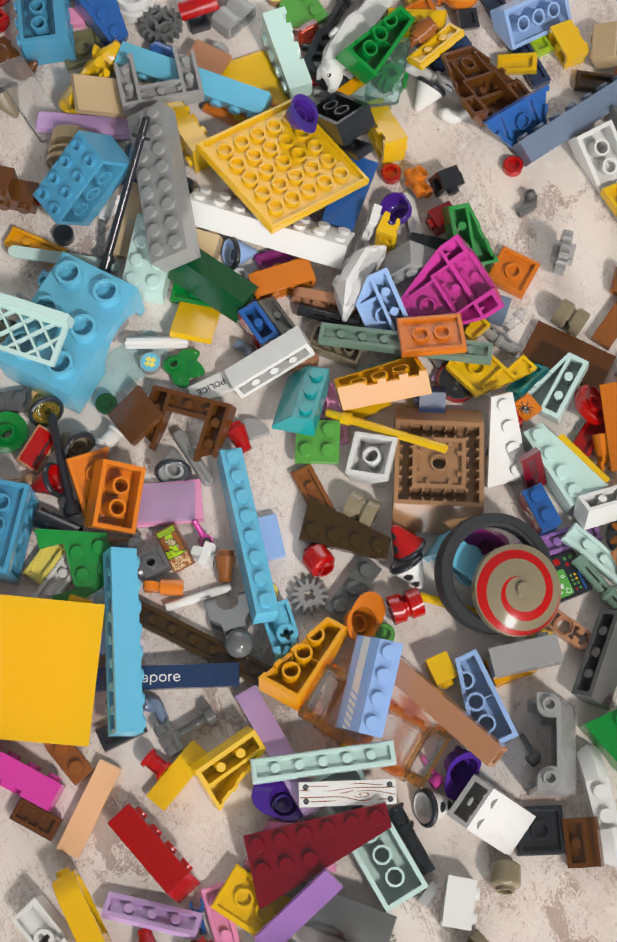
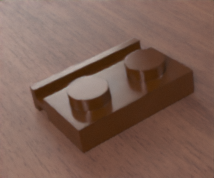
(583, 842)

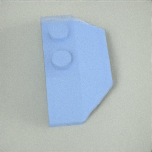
(380, 302)

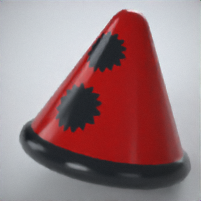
(48, 481)
(405, 544)

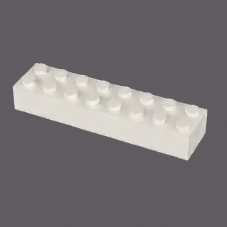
(303, 238)

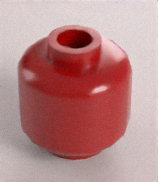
(318, 560)

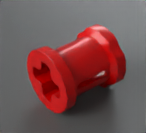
(155, 764)

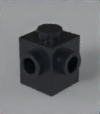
(446, 181)

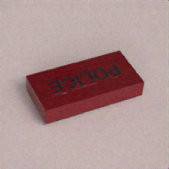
(532, 468)

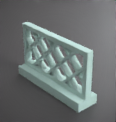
(34, 312)

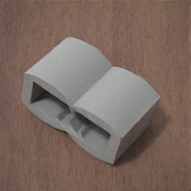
(233, 17)

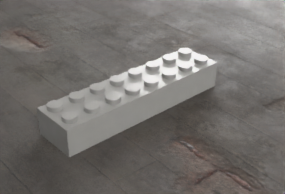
(164, 190)

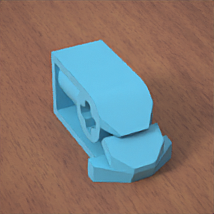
(277, 629)

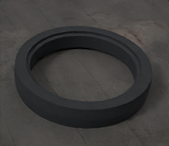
(448, 549)

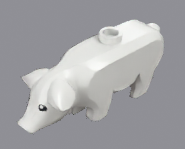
(340, 37)

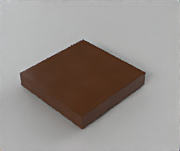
(136, 415)

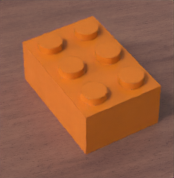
(114, 497)

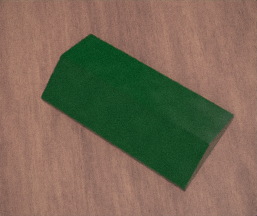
(215, 284)

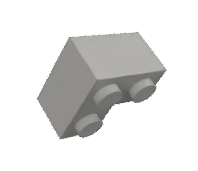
(407, 260)

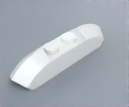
(599, 798)

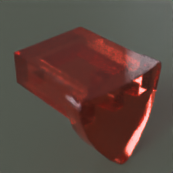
(306, 32)

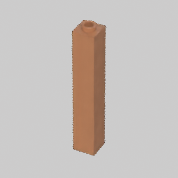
(449, 714)

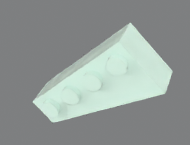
(285, 53)

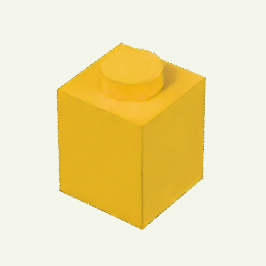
(441, 670)

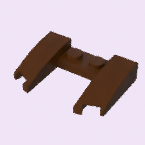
(216, 414)

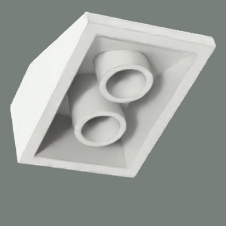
(597, 154)

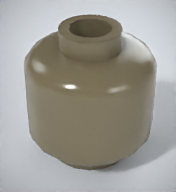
(505, 875)

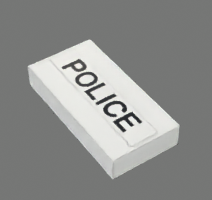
(212, 387)

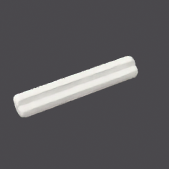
(154, 342)

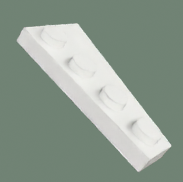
(503, 441)

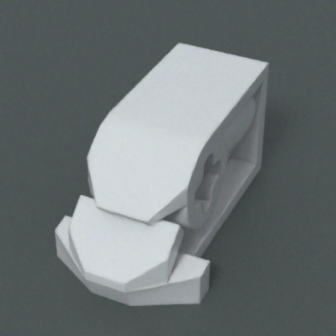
(40, 919)

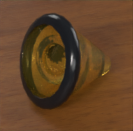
(42, 406)

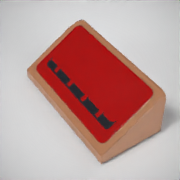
(36, 450)

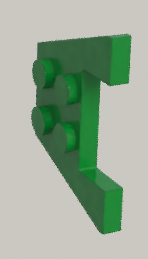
(83, 555)

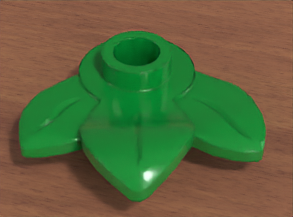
(186, 367)

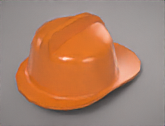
(365, 615)

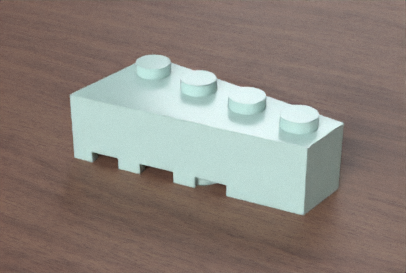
(564, 470)

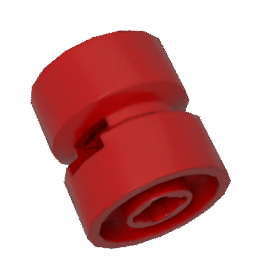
(405, 606)

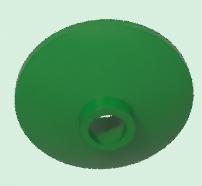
(18, 428)

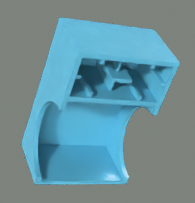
(99, 309)

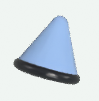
(236, 252)

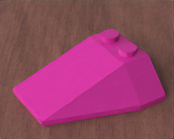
(453, 284)

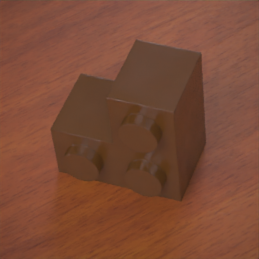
(17, 193)

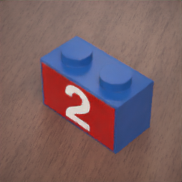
(257, 325)
(539, 509)

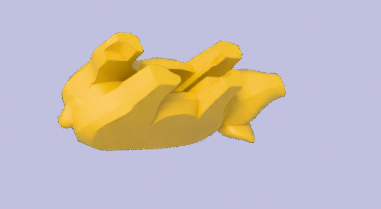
(99, 66)

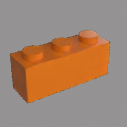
(282, 278)

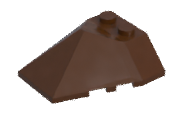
(480, 84)

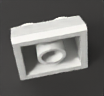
(371, 457)

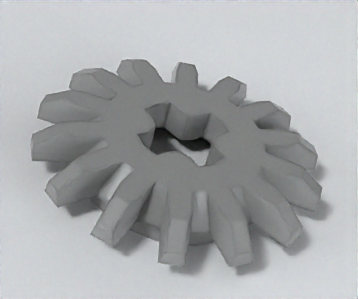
(310, 604)

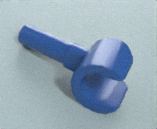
(202, 927)

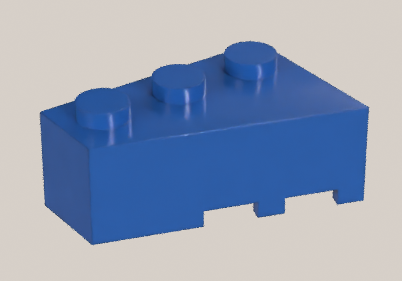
(104, 19)

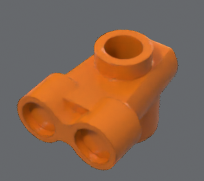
(416, 179)

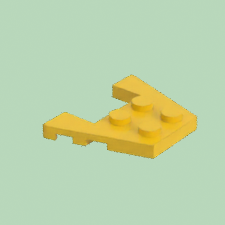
(484, 378)

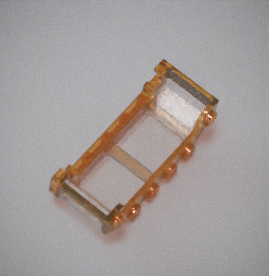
(414, 744)

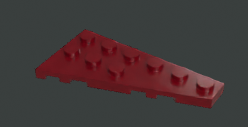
(297, 851)

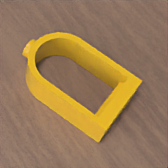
(79, 907)

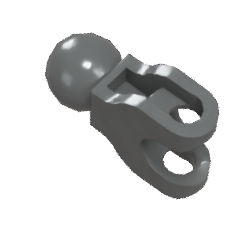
(232, 625)

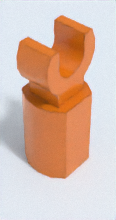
(601, 451)
(165, 587)

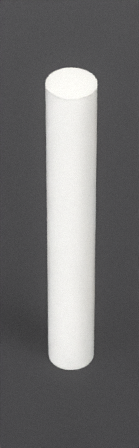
(197, 597)

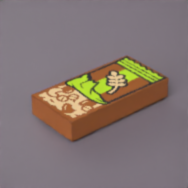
(175, 548)

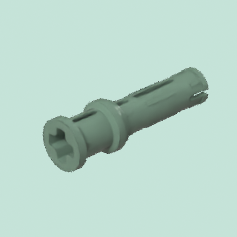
(607, 592)

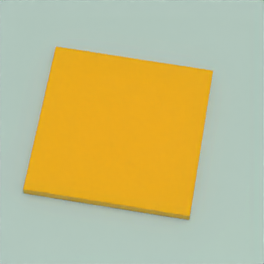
(281, 169)
(48, 669)

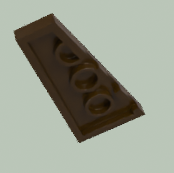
(341, 532)

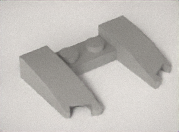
(136, 96)

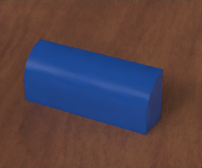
(346, 209)

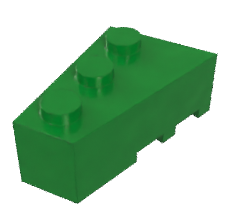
(462, 221)

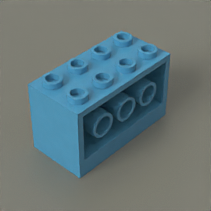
(45, 30)
(82, 179)
(17, 515)

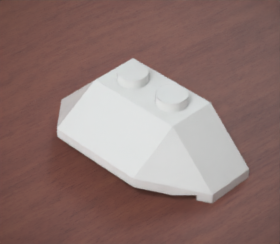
(351, 280)

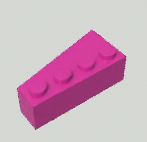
(29, 782)

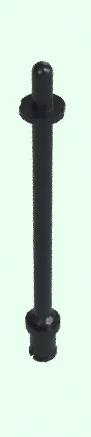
(107, 257)

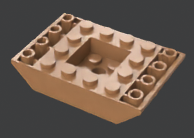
(433, 498)

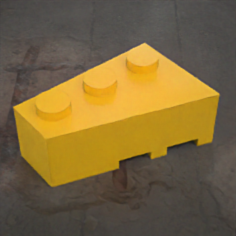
(387, 136)
(226, 765)

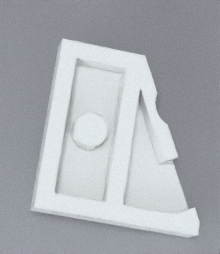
(369, 226)

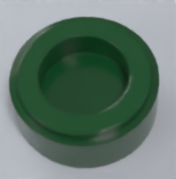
(105, 403)

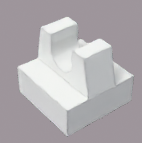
(205, 555)

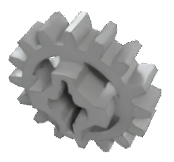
(562, 252)

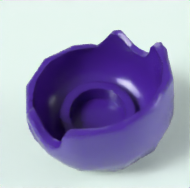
(398, 206)

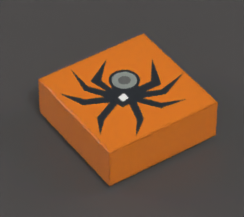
(527, 407)

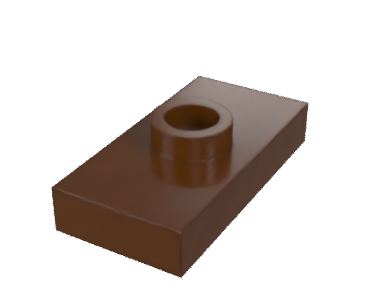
(36, 819)

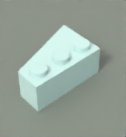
(559, 386)

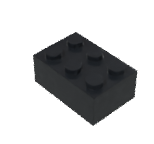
(344, 117)

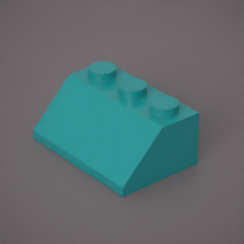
(302, 401)

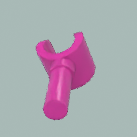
(201, 533)
(436, 780)

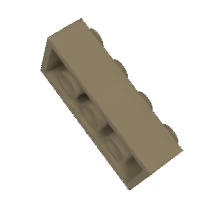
(344, 356)

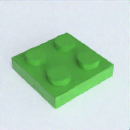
(322, 447)

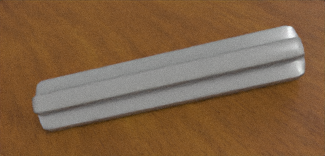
(189, 451)

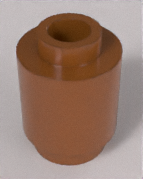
(423, 31)

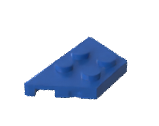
(519, 116)

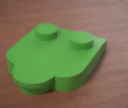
(302, 11)

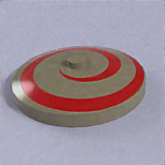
(516, 590)

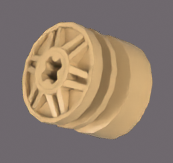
(59, 139)

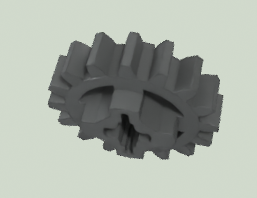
(161, 25)

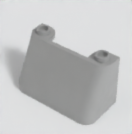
(560, 777)

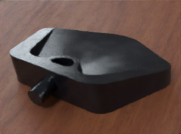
(314, 55)

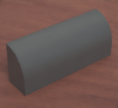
(598, 670)
(352, 921)

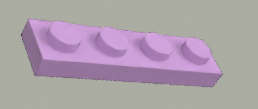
(152, 915)

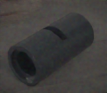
(50, 520)

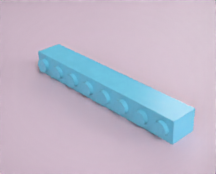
(217, 89)
(247, 536)
(122, 642)

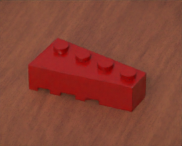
(153, 853)

